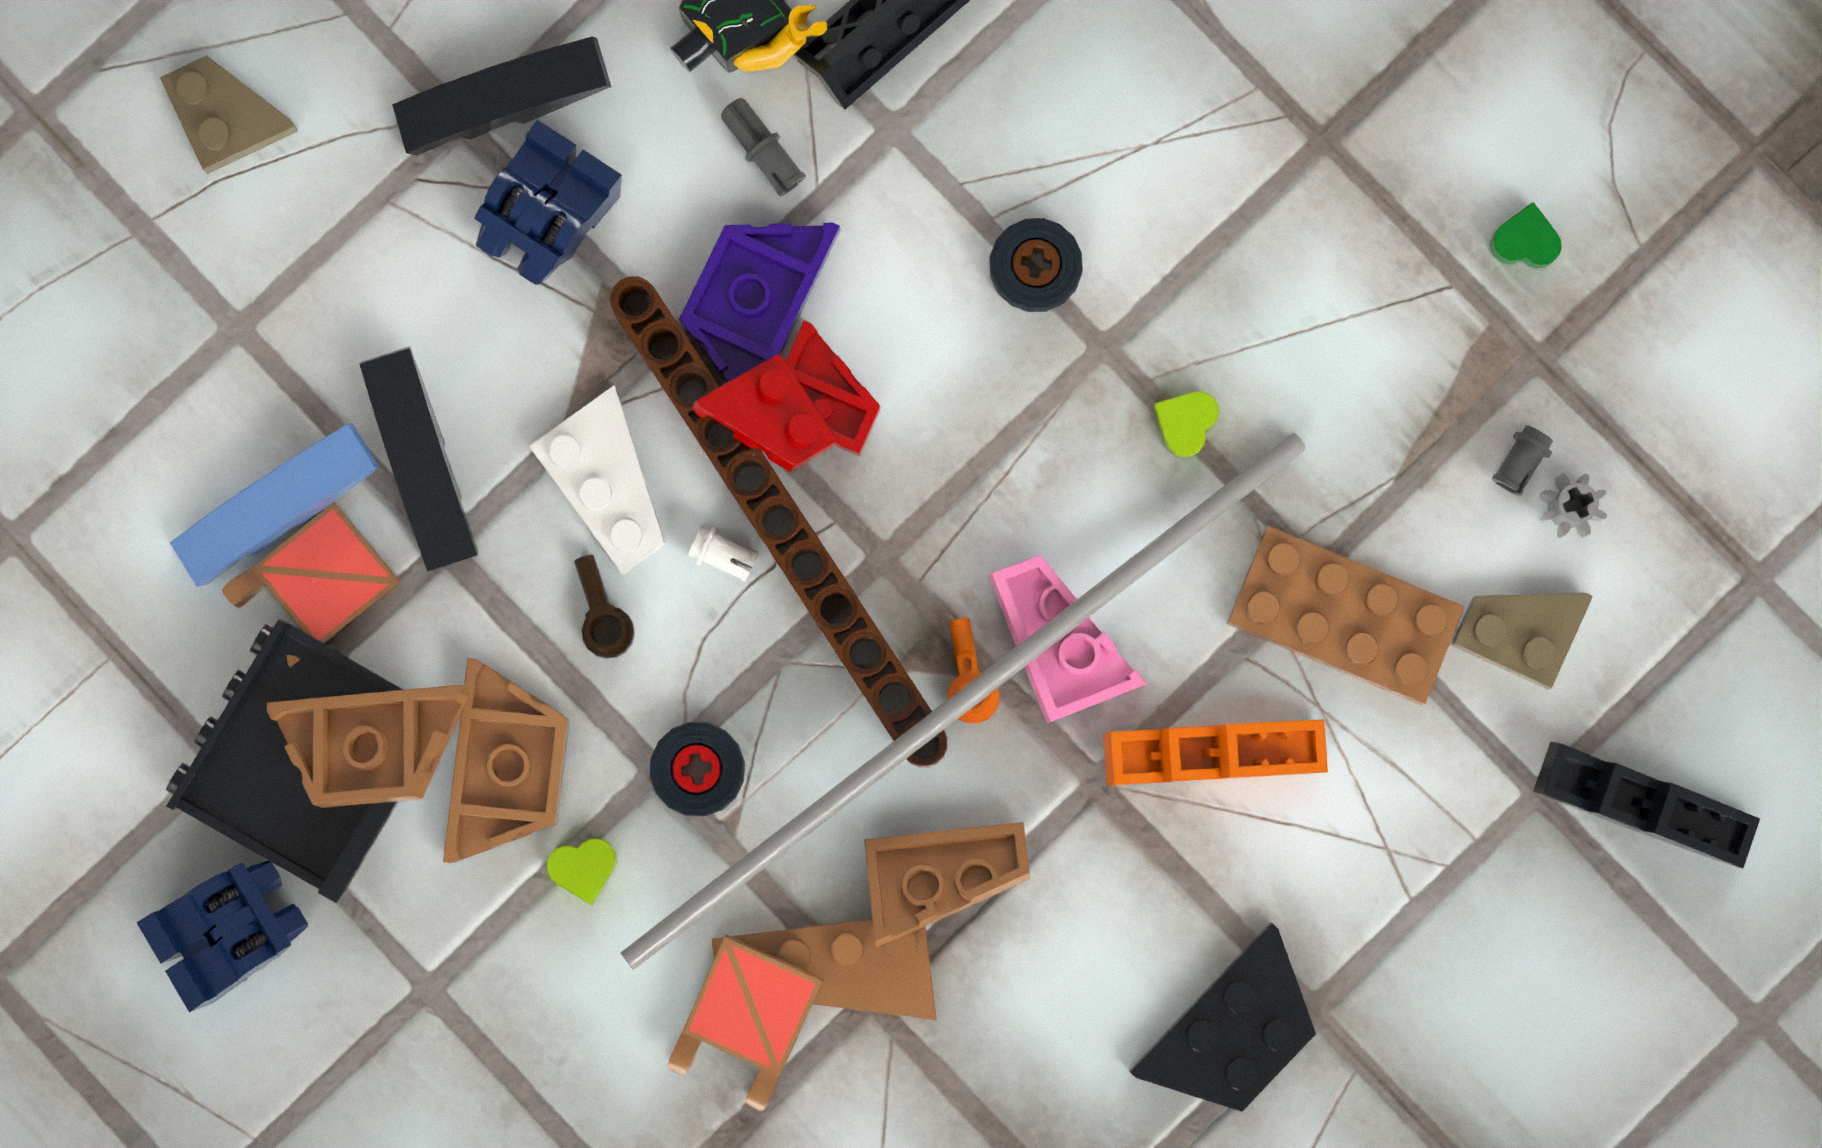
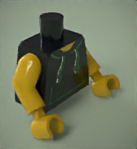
(743, 33)

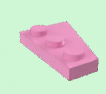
(1080, 666)

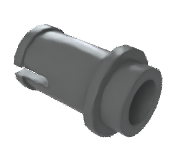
(1523, 460)

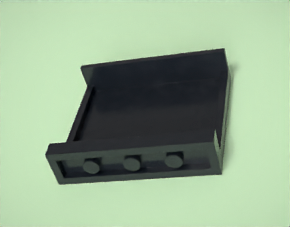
(247, 781)

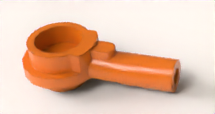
(968, 670)

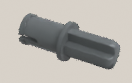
(762, 146)

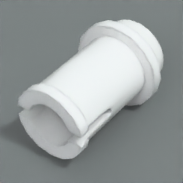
(720, 551)

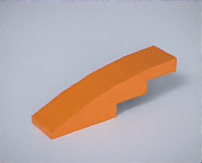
(1215, 752)

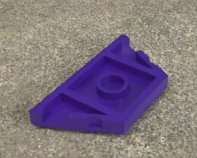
(755, 291)

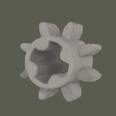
(1573, 519)

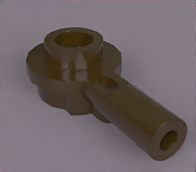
(606, 629)

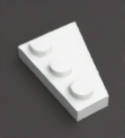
(602, 478)

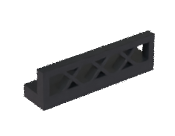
(871, 46)

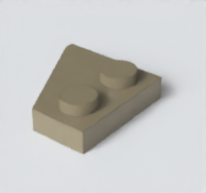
(222, 114)
(1523, 632)

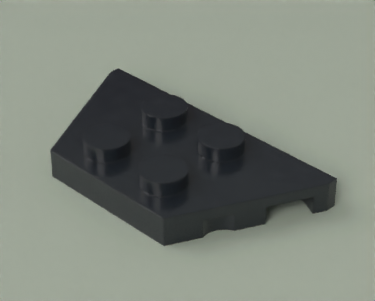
(1235, 1031)

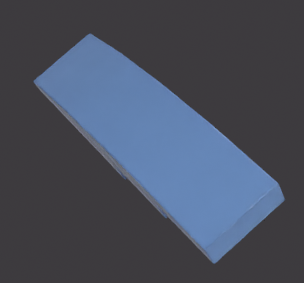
(275, 504)

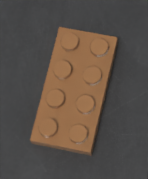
(1345, 615)

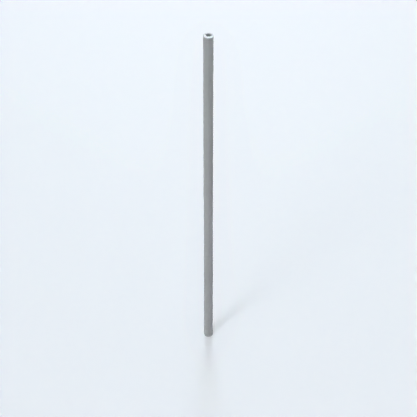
(961, 702)

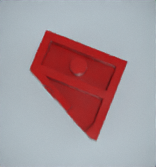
(833, 390)
(770, 414)

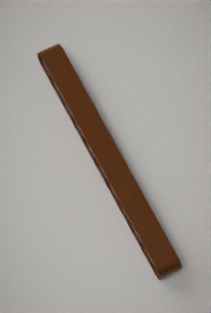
(757, 504)

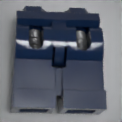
(545, 202)
(220, 935)

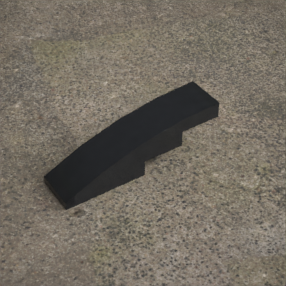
(502, 94)
(418, 458)
(1646, 805)

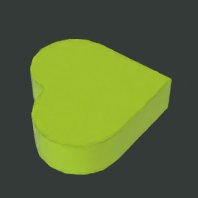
(1185, 421)
(583, 869)

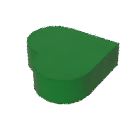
(1526, 239)

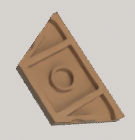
(369, 743)
(504, 765)

